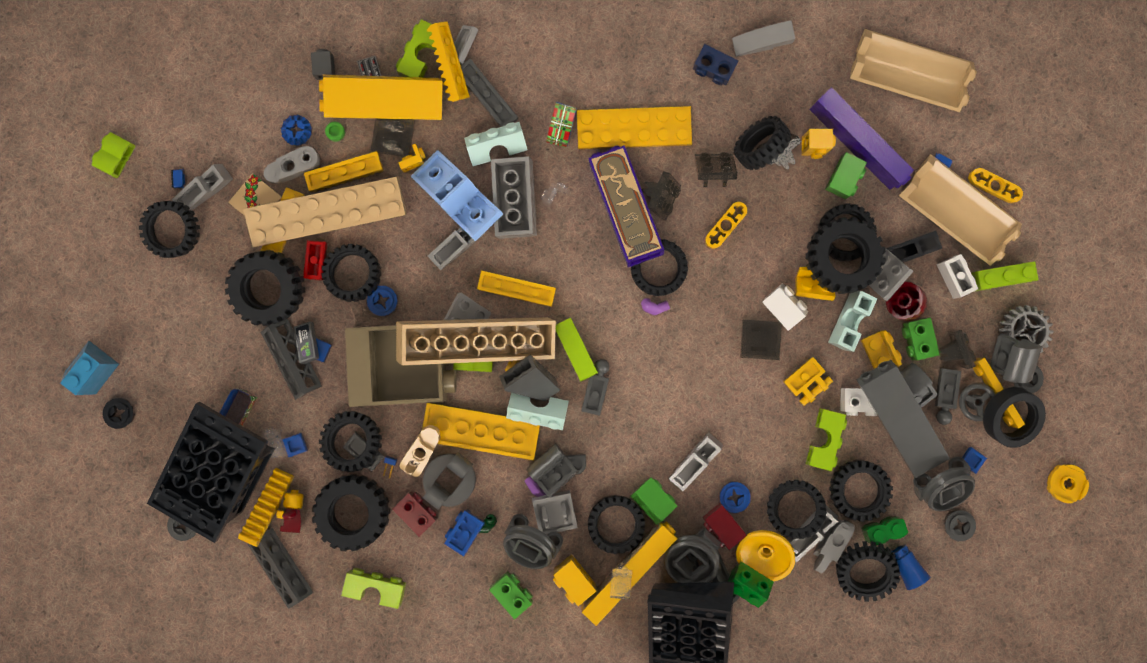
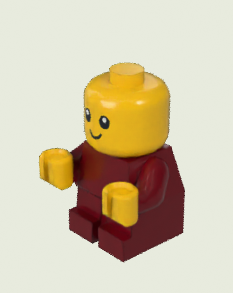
(292, 519)

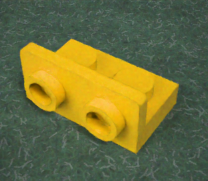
(809, 288)
(880, 348)

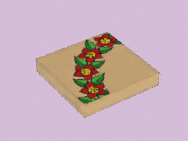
(253, 193)

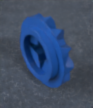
(301, 136)
(379, 309)
(742, 502)

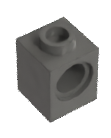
(322, 63)

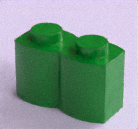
(888, 528)

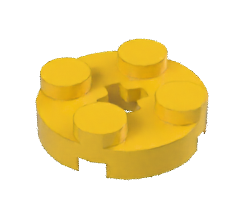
(1070, 494)

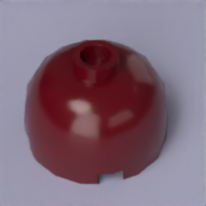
(907, 302)

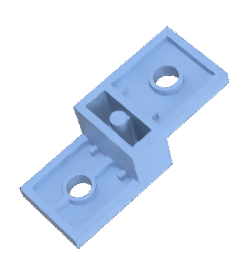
(456, 195)

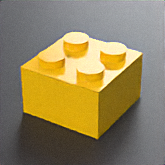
(574, 580)

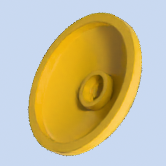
(772, 562)

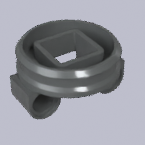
(947, 488)
(439, 496)
(546, 545)
(704, 547)

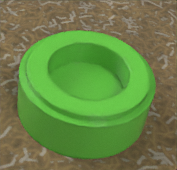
(335, 131)

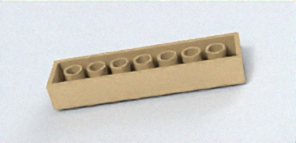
(325, 211)
(474, 340)

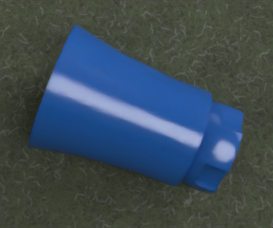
(910, 569)

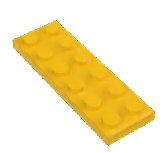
(634, 127)
(482, 431)

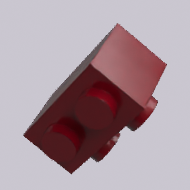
(415, 513)
(724, 527)

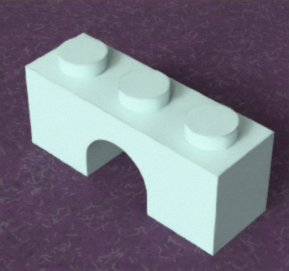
(480, 144)
(855, 309)
(550, 416)

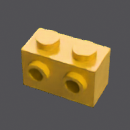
(818, 142)

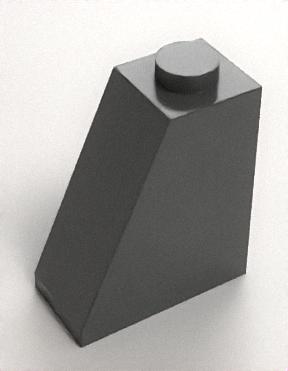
(530, 380)

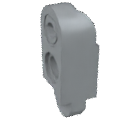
(277, 171)
(833, 544)

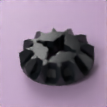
(110, 410)

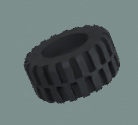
(870, 251)
(241, 294)
(325, 515)

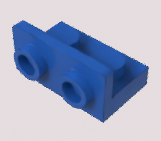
(464, 533)

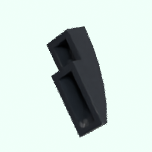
(916, 247)

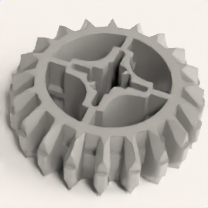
(1023, 323)

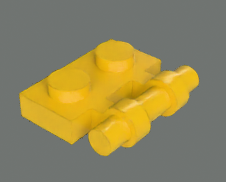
(805, 376)

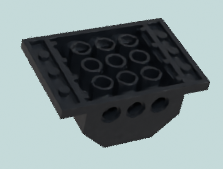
(210, 472)
(690, 622)

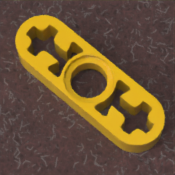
(1003, 183)
(721, 239)

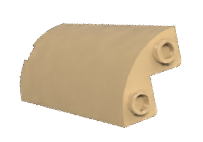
(912, 70)
(961, 210)

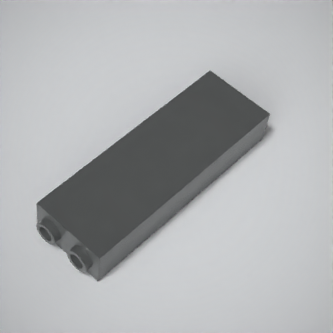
(903, 418)

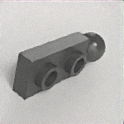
(596, 389)
(947, 394)

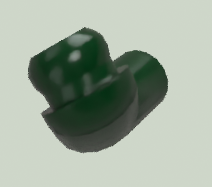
(490, 522)

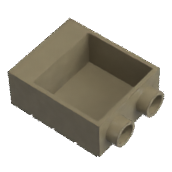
(379, 379)

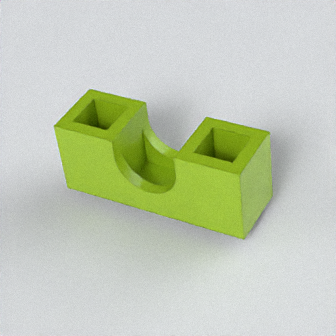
(409, 65)
(1005, 276)
(825, 456)
(390, 589)

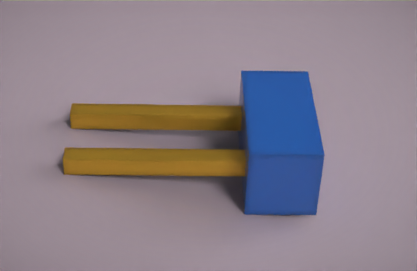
(389, 460)

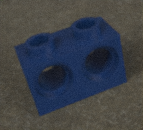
(717, 61)

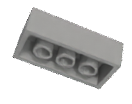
(514, 197)

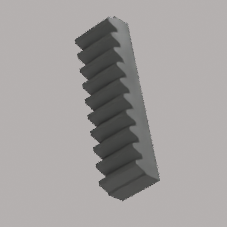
(487, 94)

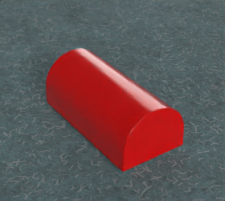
(314, 260)

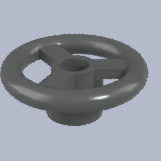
(971, 400)

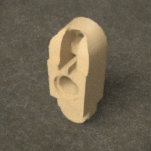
(427, 440)

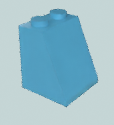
(88, 371)

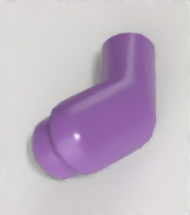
(652, 308)
(534, 488)

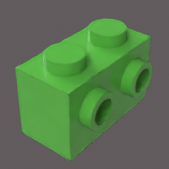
(846, 176)
(920, 339)
(654, 500)
(511, 594)

